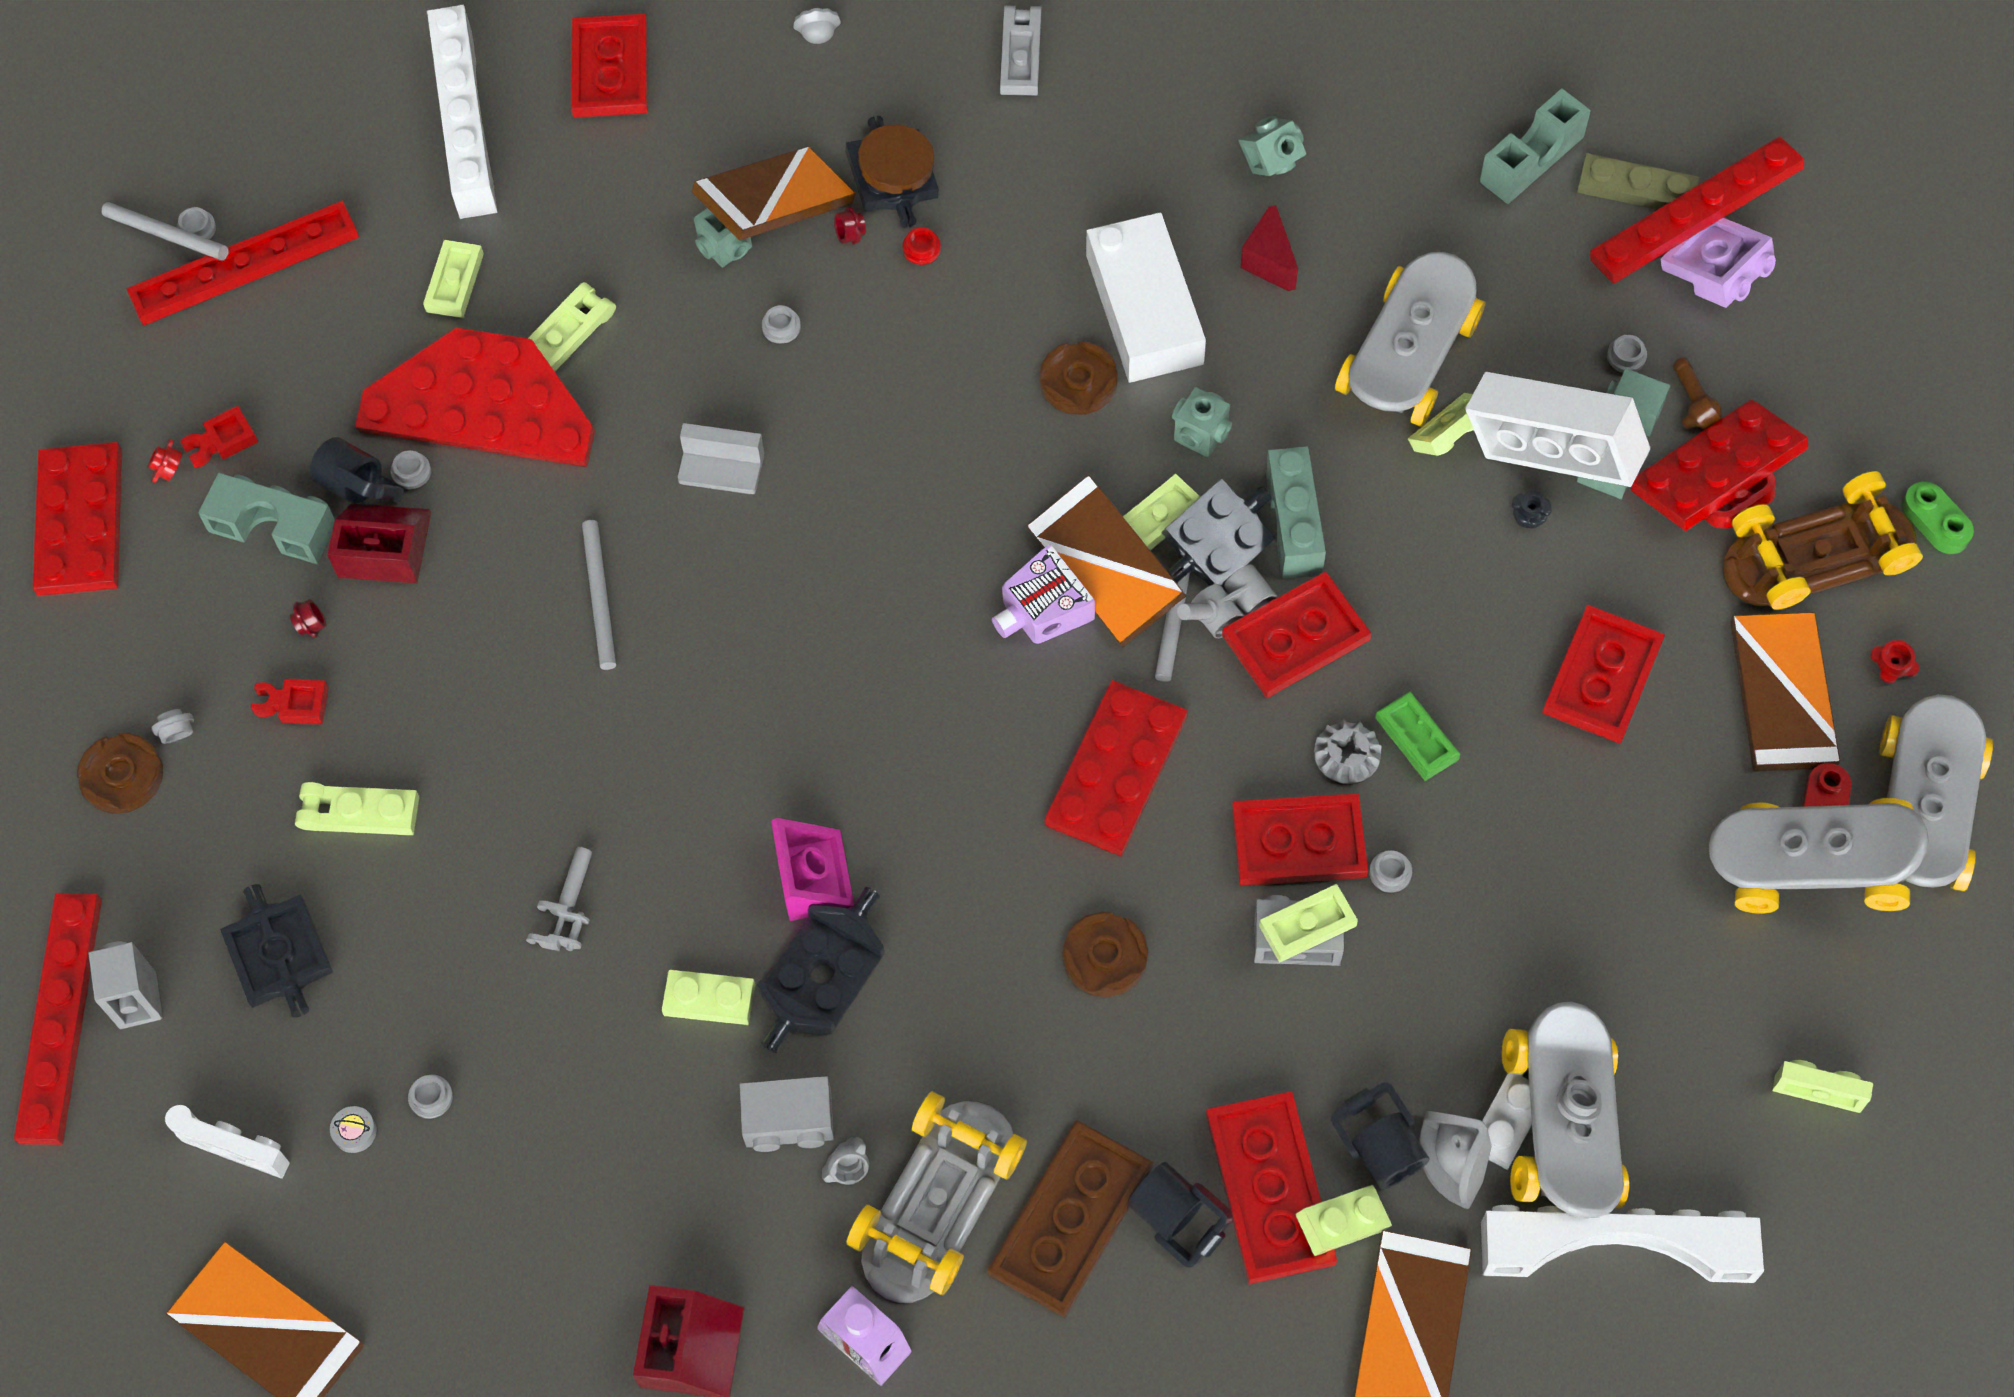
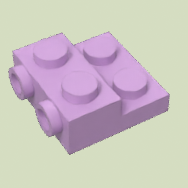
(1722, 261)

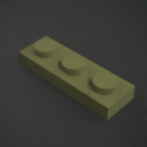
(1632, 182)

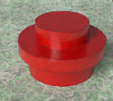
(921, 246)

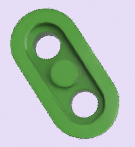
(1935, 516)

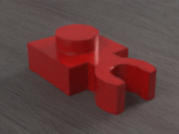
(224, 434)
(297, 702)

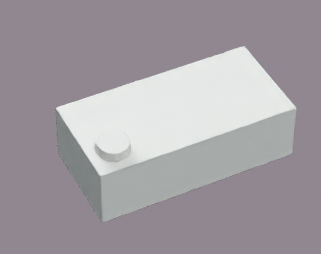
(1145, 297)
(1558, 428)

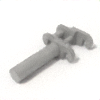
(565, 906)

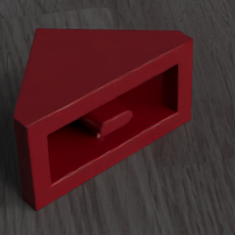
(1269, 252)

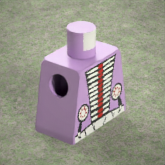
(1044, 599)
(864, 1333)

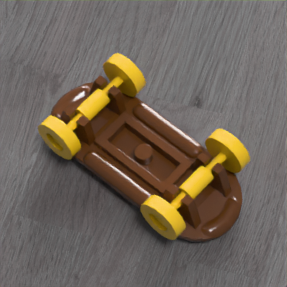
(1820, 549)

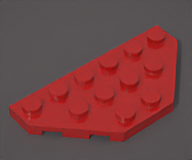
(480, 396)

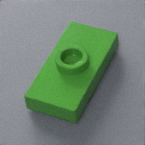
(1417, 736)

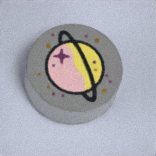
(353, 1129)

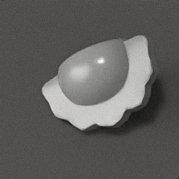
(817, 24)
(847, 1163)

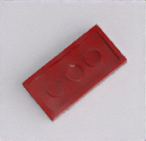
(1719, 464)
(77, 519)
(1116, 768)
(1266, 1184)

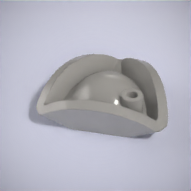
(1457, 1155)

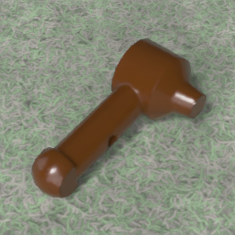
(1704, 409)

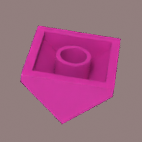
(811, 867)

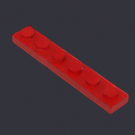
(1696, 209)
(244, 263)
(58, 1020)

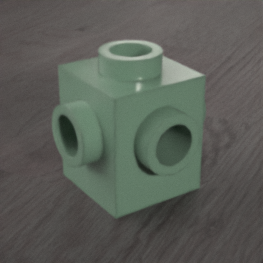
(1273, 146)
(717, 241)
(1201, 421)

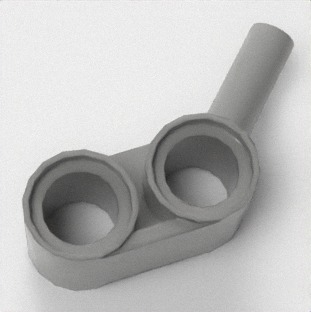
(1218, 608)

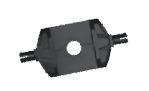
(829, 938)

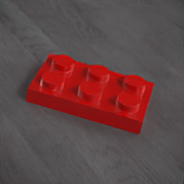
(609, 65)
(1296, 634)
(1603, 674)
(1299, 839)

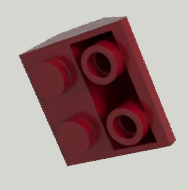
(379, 543)
(688, 1342)

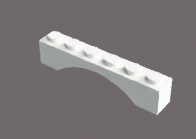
(460, 112)
(1715, 1247)

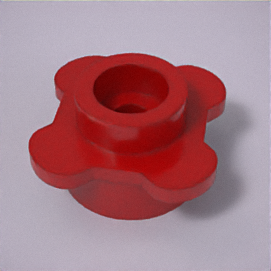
(164, 461)
(1897, 650)

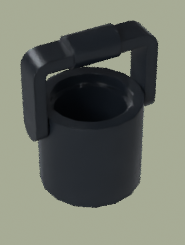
(352, 473)
(1387, 1145)
(1169, 1205)

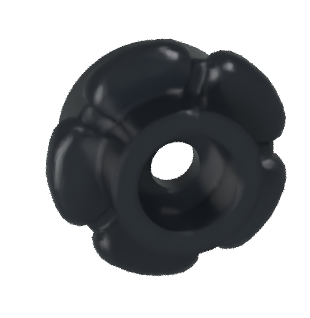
(1531, 518)

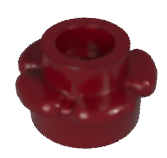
(849, 226)
(307, 618)

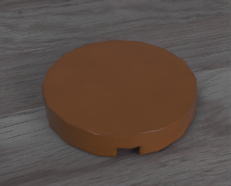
(896, 158)
(1078, 378)
(120, 773)
(1105, 954)

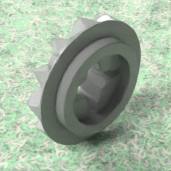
(1356, 767)

